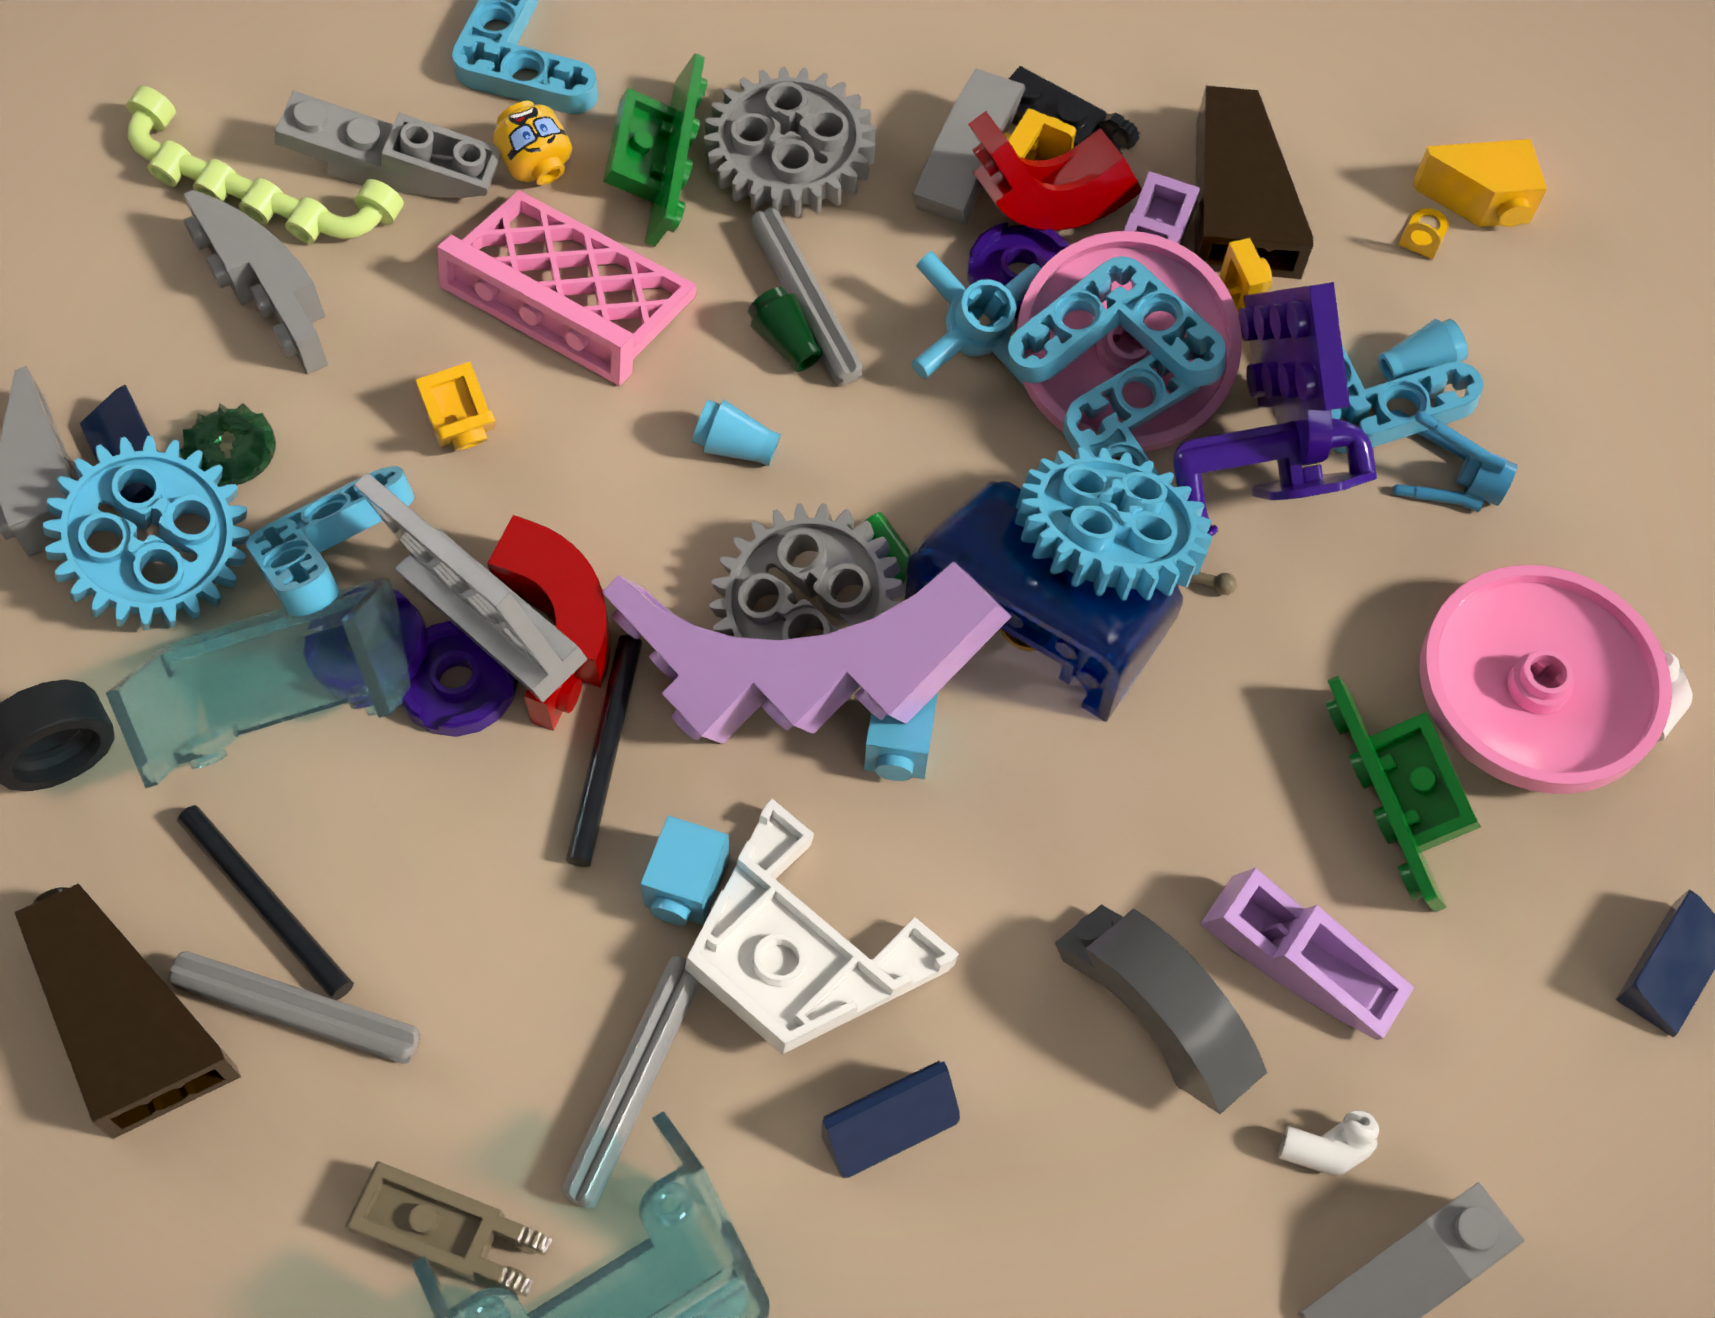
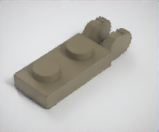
(441, 1226)

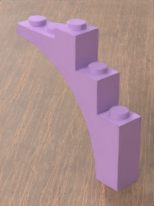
(804, 680)

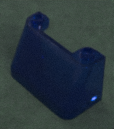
(1090, 635)

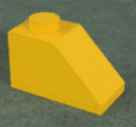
(1484, 181)

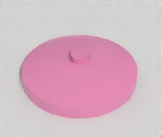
(1185, 276)
(1545, 679)

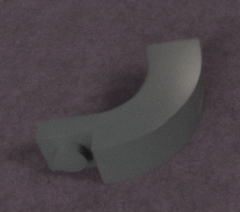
(1172, 998)

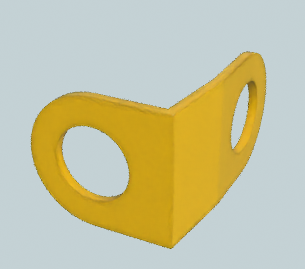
(1422, 237)

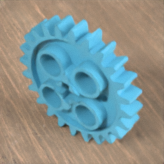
(1113, 523)
(116, 576)

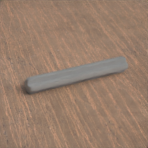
(799, 280)
(295, 1007)
(630, 1085)

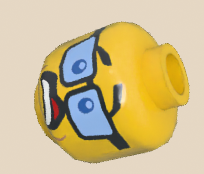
(532, 142)

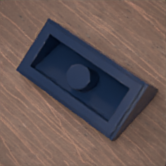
(109, 423)
(1673, 965)
(891, 1119)

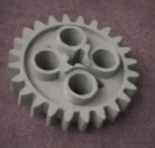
(789, 141)
(843, 559)

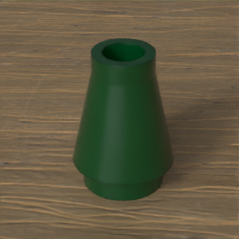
(784, 327)

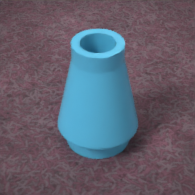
(1424, 349)
(734, 434)

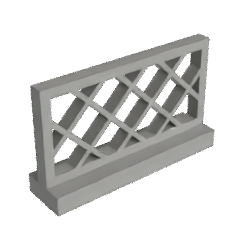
(476, 599)

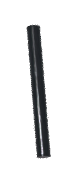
(604, 752)
(265, 903)

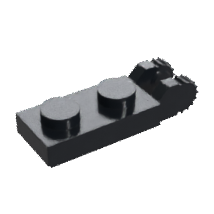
(1061, 104)

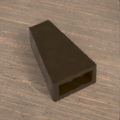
(1246, 185)
(118, 1020)

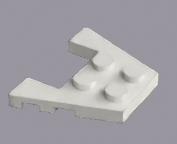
(786, 964)

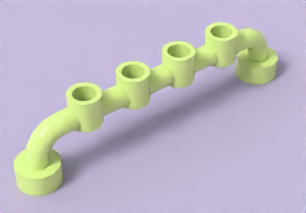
(260, 197)

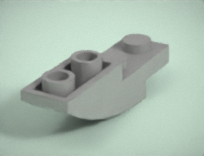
(406, 156)
(261, 271)

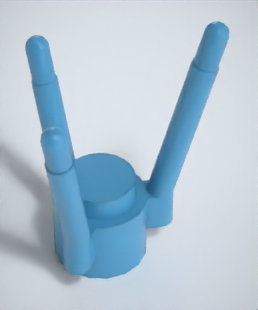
(1482, 473)

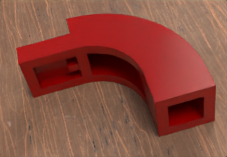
(1056, 191)
(563, 585)

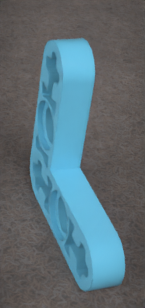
(490, 58)
(1123, 309)
(1419, 389)
(1117, 435)
(291, 546)

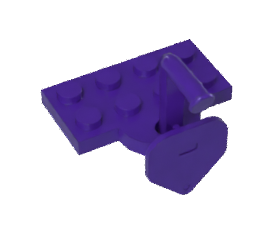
(1301, 376)

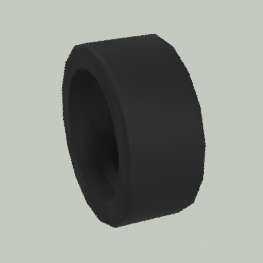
(51, 734)

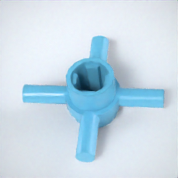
(965, 308)

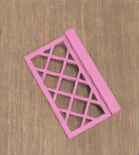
(541, 307)

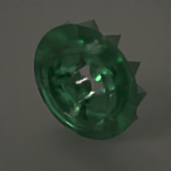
(251, 449)

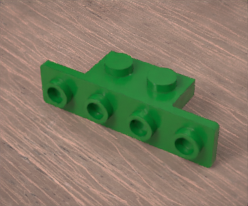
(653, 146)
(1414, 783)

